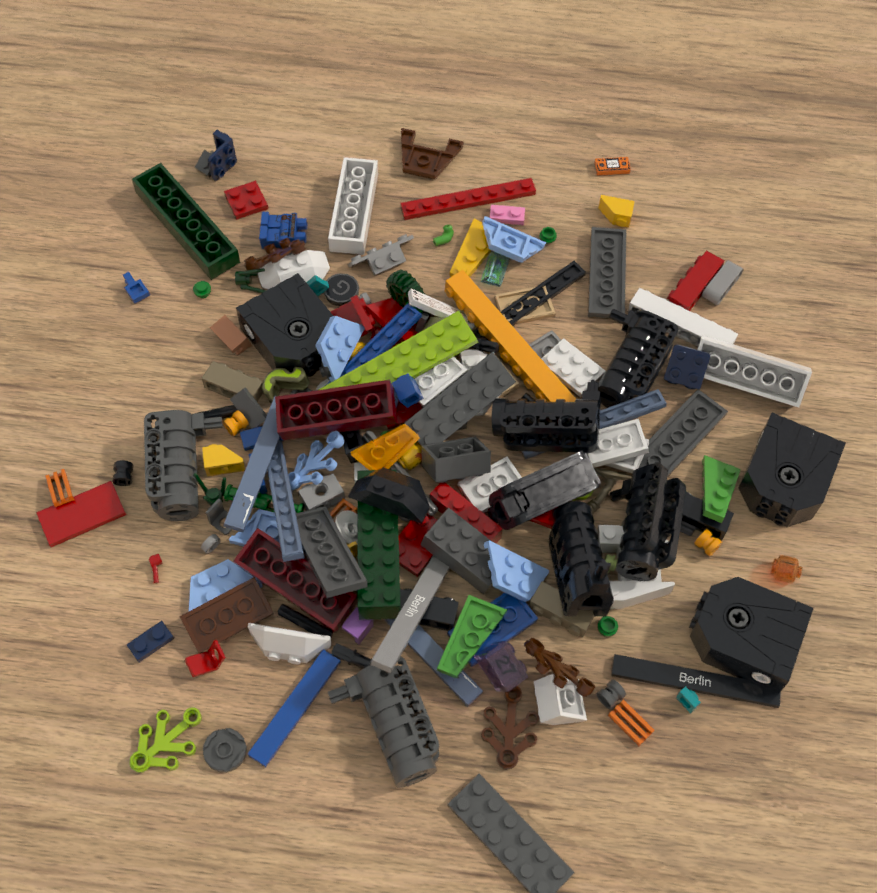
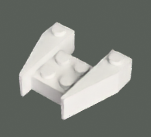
(627, 591)

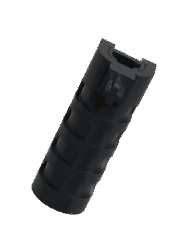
(549, 422)
(649, 522)
(578, 561)

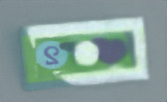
(495, 269)

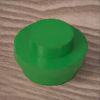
(548, 235)
(202, 289)
(607, 626)

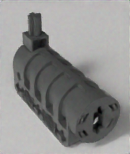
(175, 460)
(394, 720)

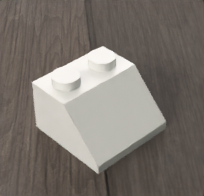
(558, 704)

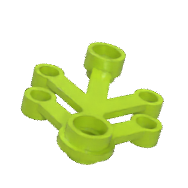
(163, 742)

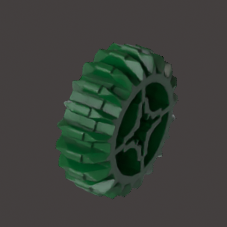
(399, 285)

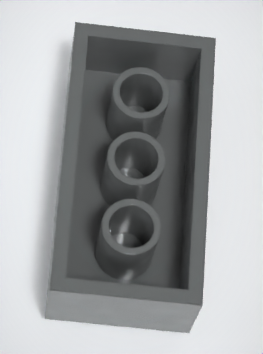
(460, 548)

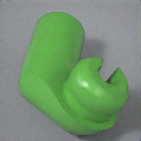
(446, 236)

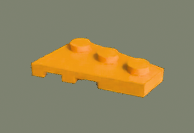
(386, 449)

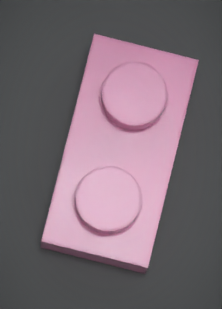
(507, 214)

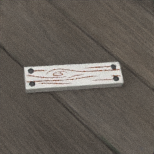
(433, 306)

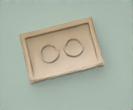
(505, 299)

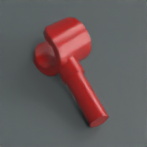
(155, 560)

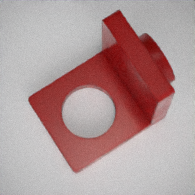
(206, 661)

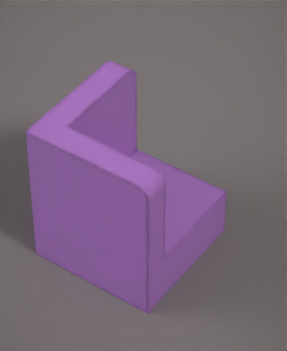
(357, 627)

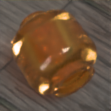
(786, 569)

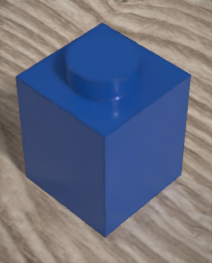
(407, 390)

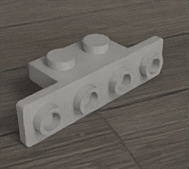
(384, 258)

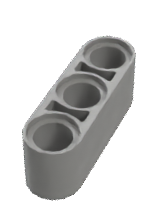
(722, 282)

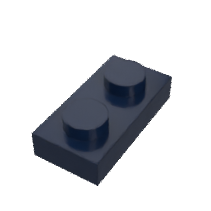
(150, 641)

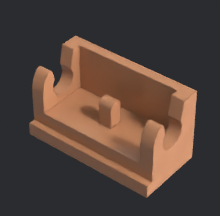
(231, 335)

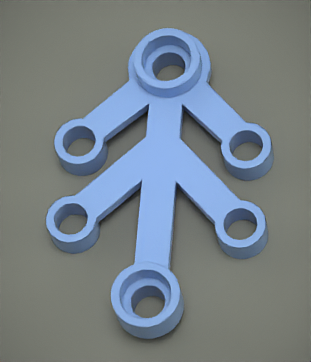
(313, 461)

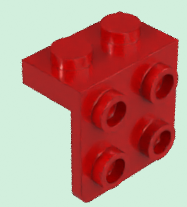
(356, 312)

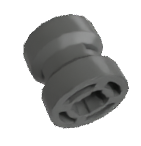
(611, 694)

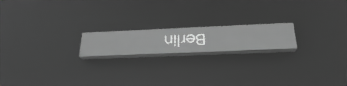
(410, 615)

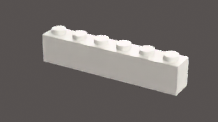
(690, 325)

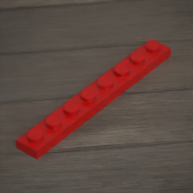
(468, 198)

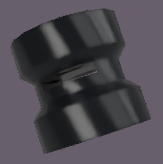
(122, 473)

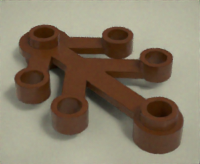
(275, 254)
(554, 660)
(509, 731)

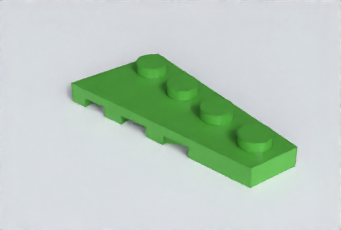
(717, 487)
(470, 632)

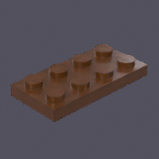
(226, 614)

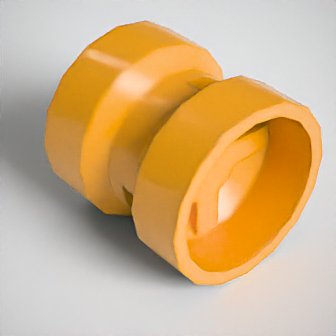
(235, 423)
(708, 542)

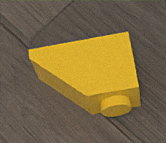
(616, 210)
(221, 460)

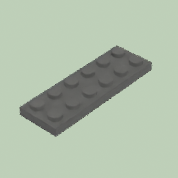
(607, 271)
(461, 401)
(683, 431)
(328, 553)
(510, 838)

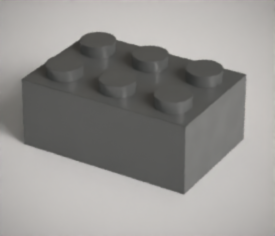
(456, 459)

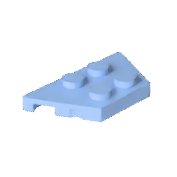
(510, 241)
(338, 343)
(260, 519)
(513, 572)
(215, 582)

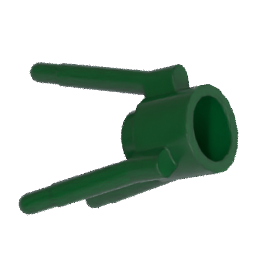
(243, 278)
(213, 493)

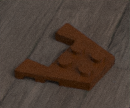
(424, 160)

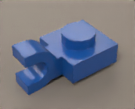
(135, 289)

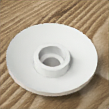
(348, 526)

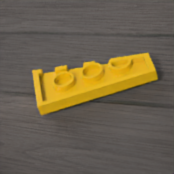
(473, 250)

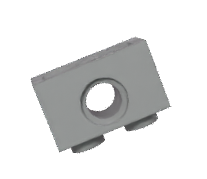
(332, 496)

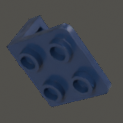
(223, 157)
(687, 367)

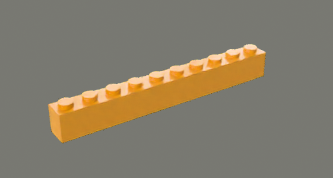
(512, 346)

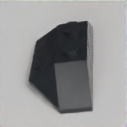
(392, 493)

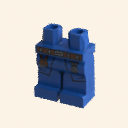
(278, 227)

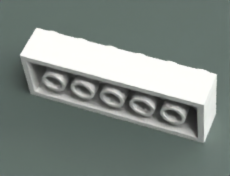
(353, 206)
(755, 371)

